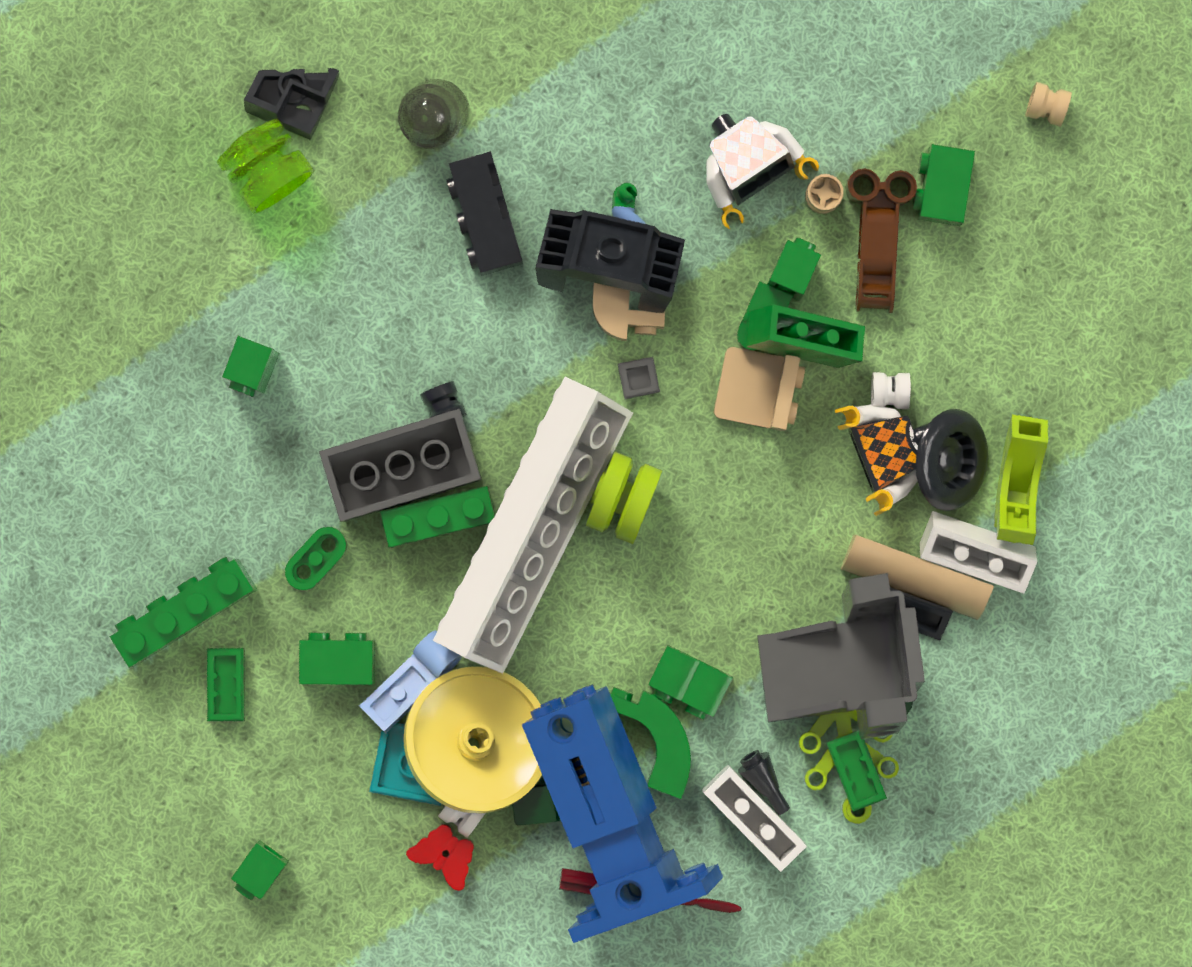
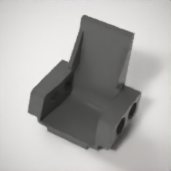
(848, 666)

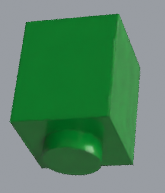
(258, 871)

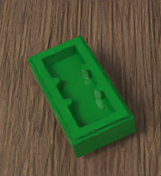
(225, 684)
(856, 770)

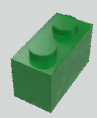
(945, 184)
(794, 267)
(250, 366)
(337, 661)

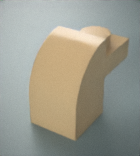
(614, 316)

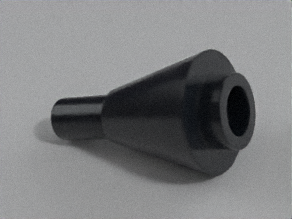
(761, 775)

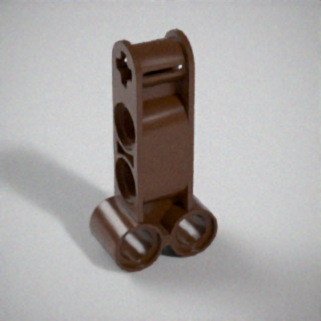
(878, 237)

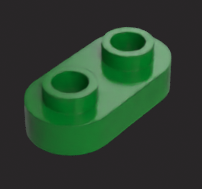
(316, 558)

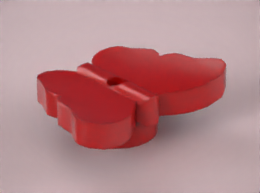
(431, 849)

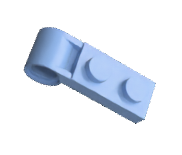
(398, 693)

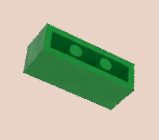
(805, 336)
(438, 516)

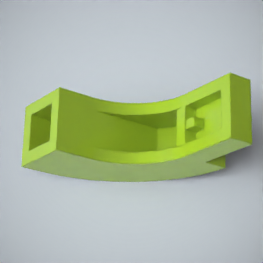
(1019, 479)

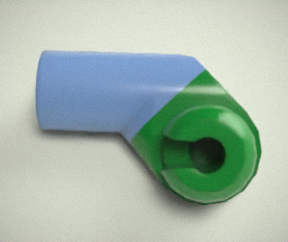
(624, 202)

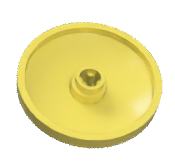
(477, 706)

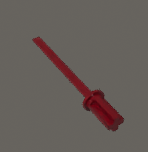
(583, 881)

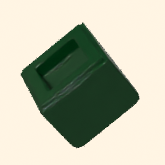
(535, 807)

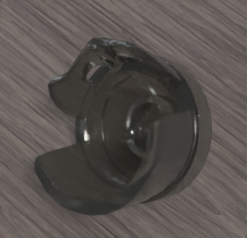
(444, 107)

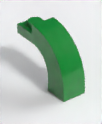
(672, 745)

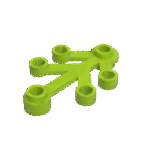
(826, 763)

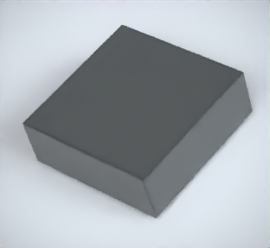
(638, 378)

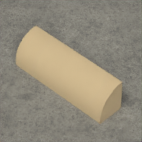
(918, 577)

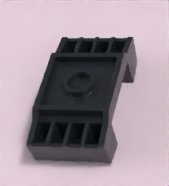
(610, 254)

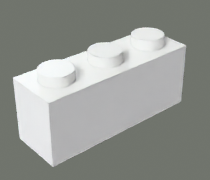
(977, 552)
(754, 818)

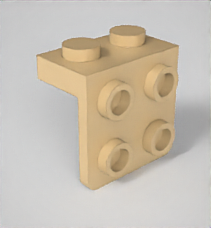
(758, 388)

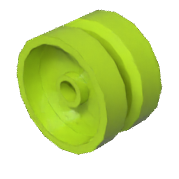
(623, 497)

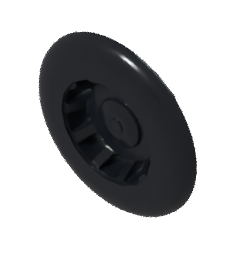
(951, 459)

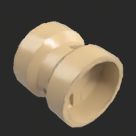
(1048, 104)
(826, 188)

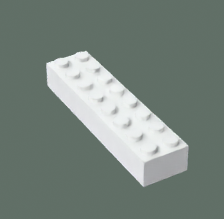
(533, 525)

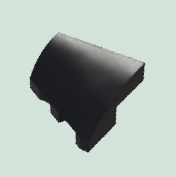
(279, 93)

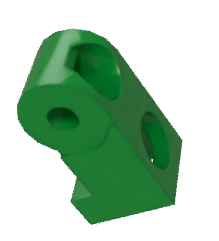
(763, 296)

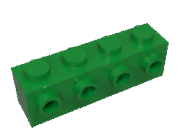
(182, 613)

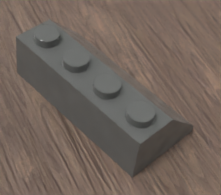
(400, 465)

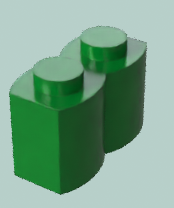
(690, 682)

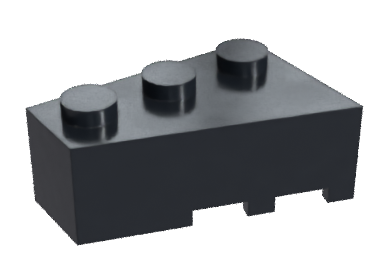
(484, 214)

